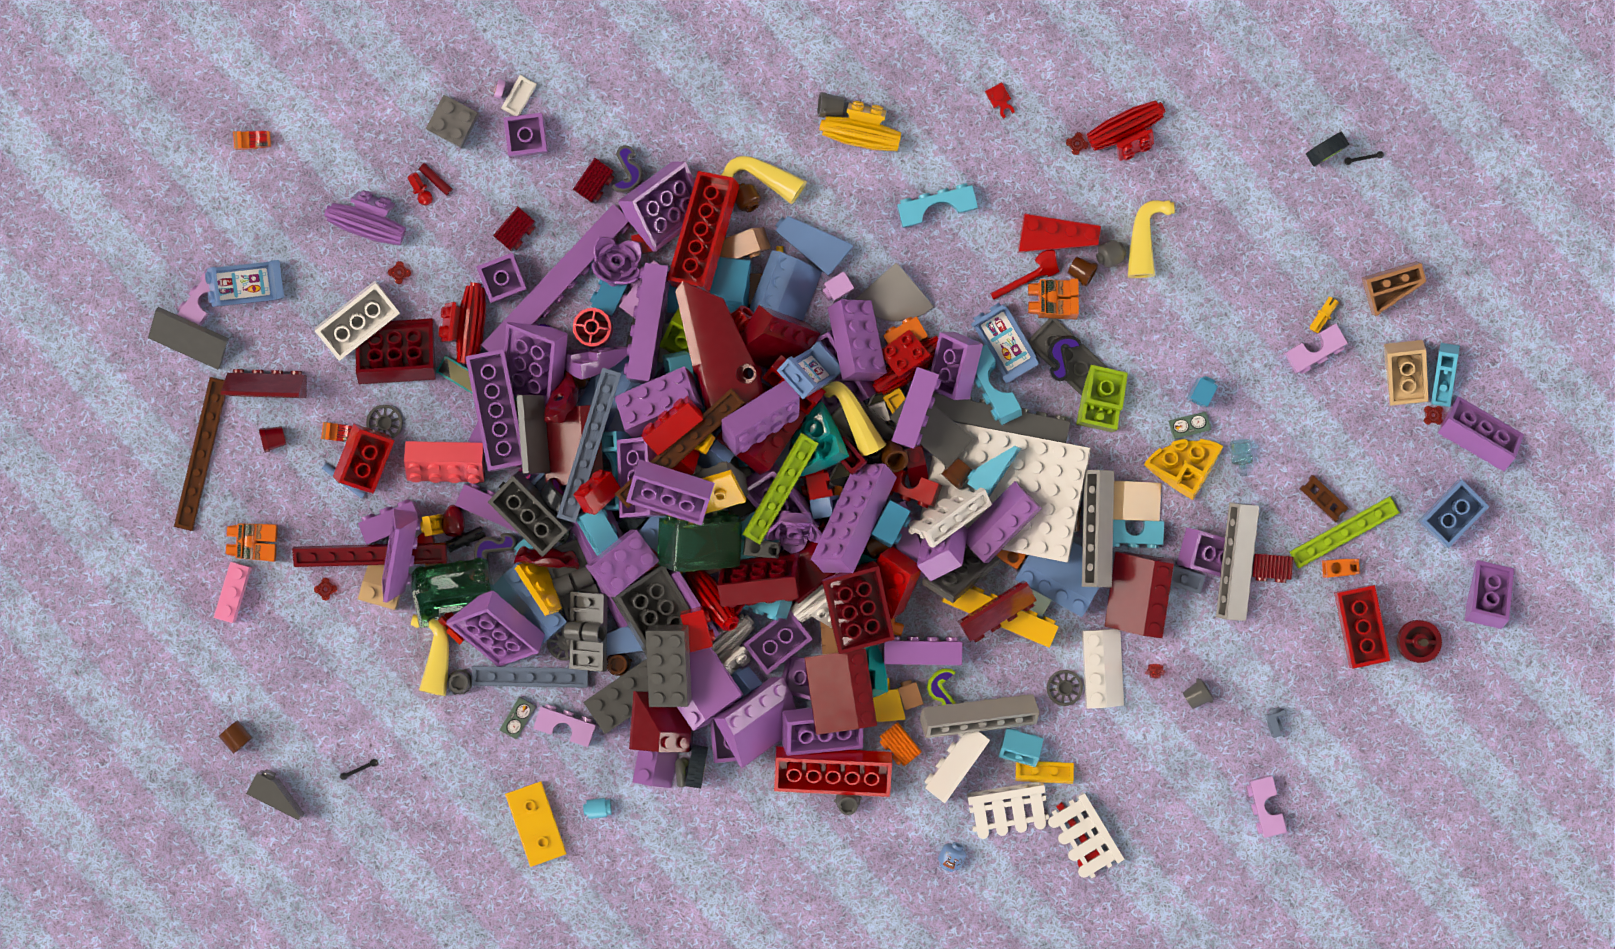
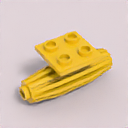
(862, 128)

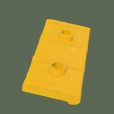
(725, 491)
(535, 823)

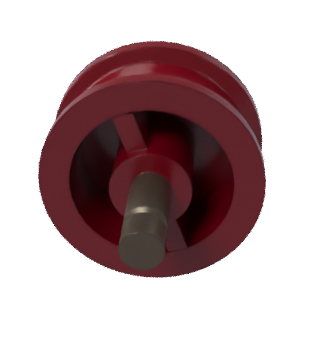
(1419, 641)

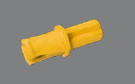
(1323, 315)

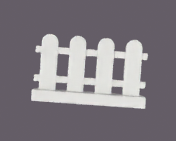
(955, 517)
(997, 796)
(1094, 842)

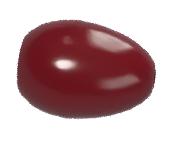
(453, 521)

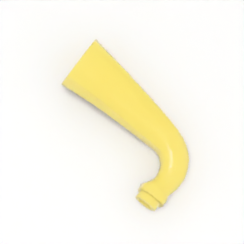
(777, 179)
(1141, 253)
(864, 432)
(436, 669)

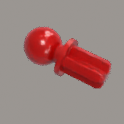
(424, 197)

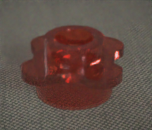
(1077, 148)
(399, 277)
(1438, 415)
(320, 589)
(1155, 671)

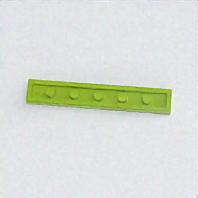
(780, 488)
(1344, 532)

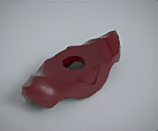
(557, 410)
(553, 558)

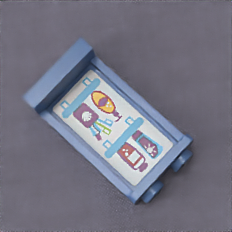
(244, 283)
(1006, 342)
(810, 370)

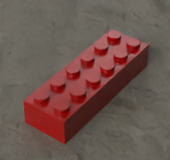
(703, 230)
(834, 772)

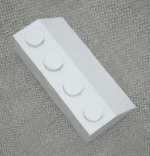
(357, 320)
(1102, 668)
(956, 764)

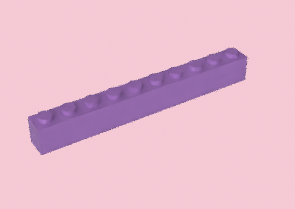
(561, 277)

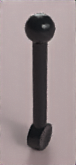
(1348, 161)
(373, 762)

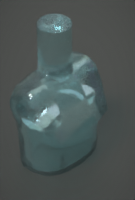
(1241, 454)

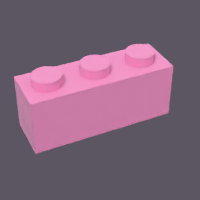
(232, 592)

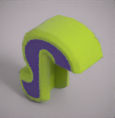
(935, 688)

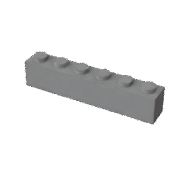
(1098, 528)
(1237, 561)
(979, 716)

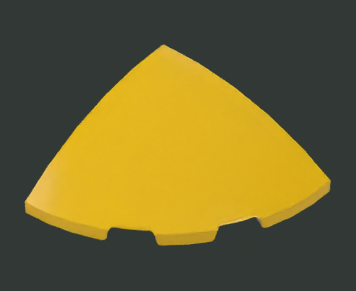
(1185, 464)

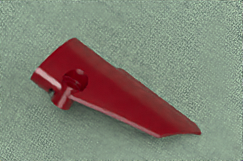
(716, 347)

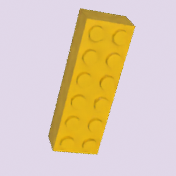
(1026, 624)

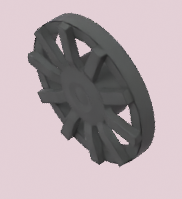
(385, 422)
(562, 643)
(1064, 687)

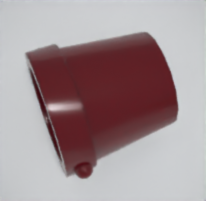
(272, 438)

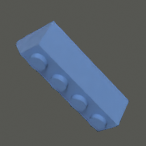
(514, 592)

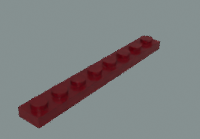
(362, 555)

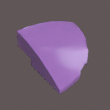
(590, 363)

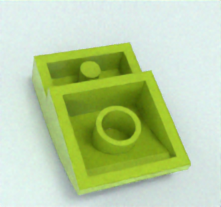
(1102, 398)

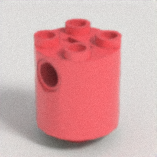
(583, 327)

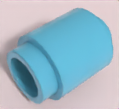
(597, 808)

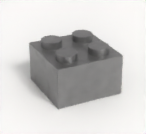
(452, 121)

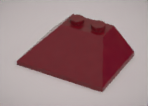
(658, 727)

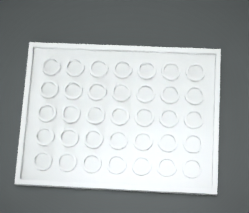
(1045, 470)

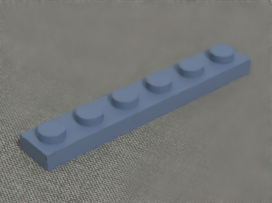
(529, 677)

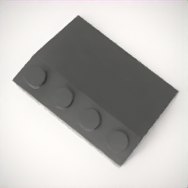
(650, 601)

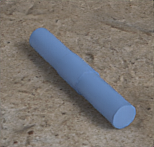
(330, 470)

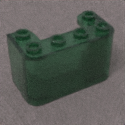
(696, 547)
(448, 587)

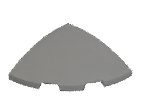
(896, 296)

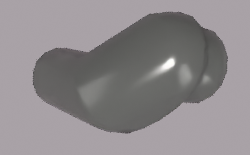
(680, 766)

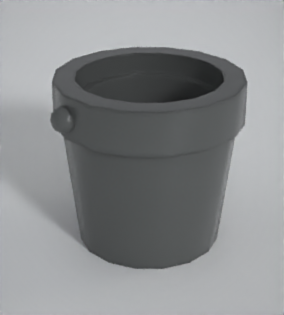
(829, 105)
(460, 681)
(1198, 694)
(847, 803)

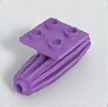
(367, 218)

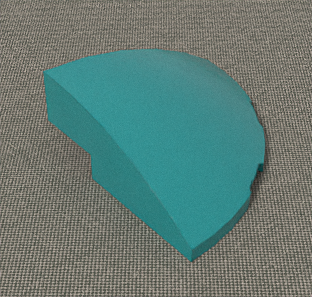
(823, 430)
(876, 671)

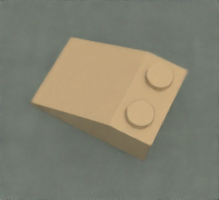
(1406, 372)
(1136, 501)
(372, 588)

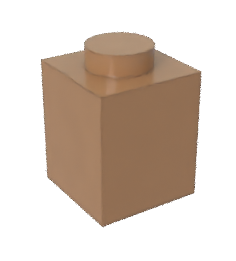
(910, 694)

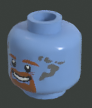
(952, 856)

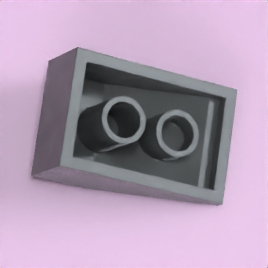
(272, 792)

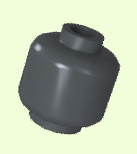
(1111, 253)

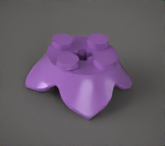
(626, 254)
(794, 531)

